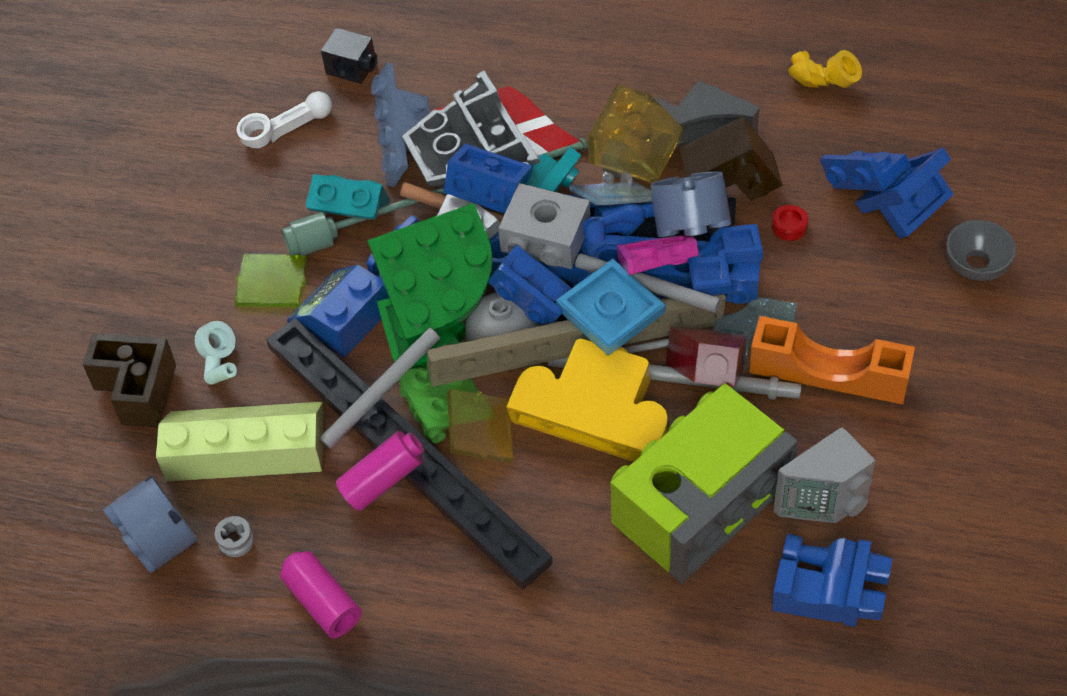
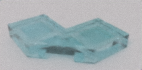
(746, 320)

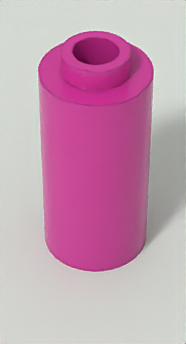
(380, 470)
(320, 593)

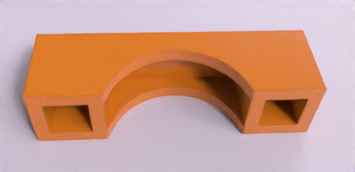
(871, 372)

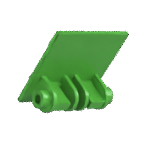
(430, 403)

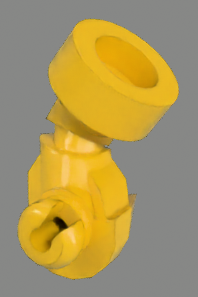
(841, 70)

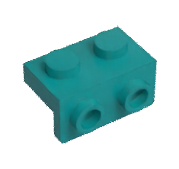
(553, 174)
(346, 196)

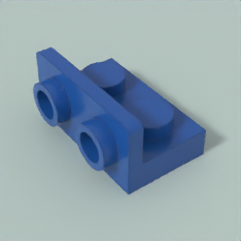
(864, 170)
(484, 177)
(529, 286)

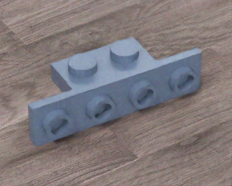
(396, 114)

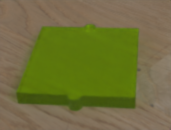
(270, 280)

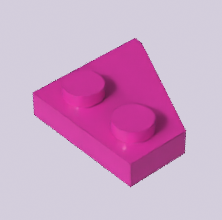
(657, 252)

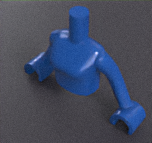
(615, 219)

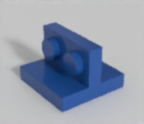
(912, 195)

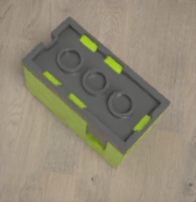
(700, 481)

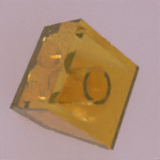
(633, 135)

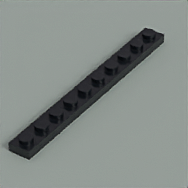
(435, 478)

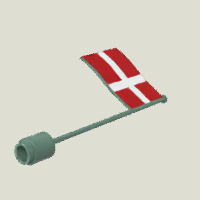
(317, 232)

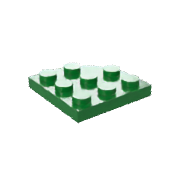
(434, 270)

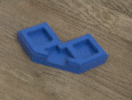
(727, 246)

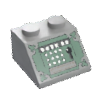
(826, 481)

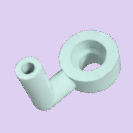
(224, 345)

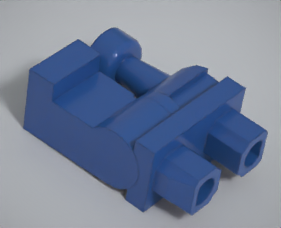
(838, 589)

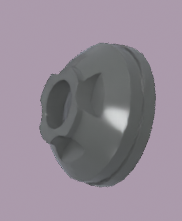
(983, 240)

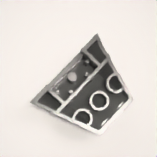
(473, 119)

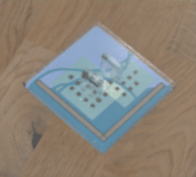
(614, 193)

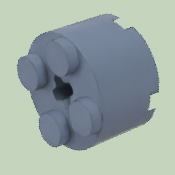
(690, 204)
(150, 524)

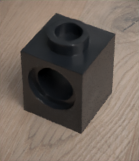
(349, 55)

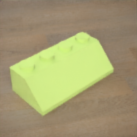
(241, 441)

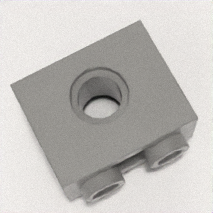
(544, 225)

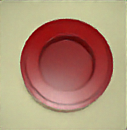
(789, 222)

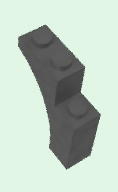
(704, 111)

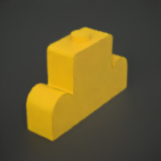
(592, 402)

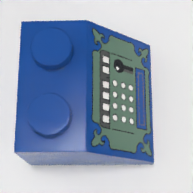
(343, 308)

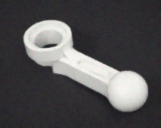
(317, 106)

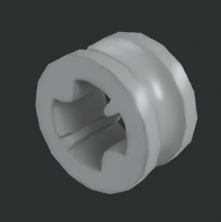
(242, 528)

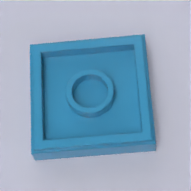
(610, 307)

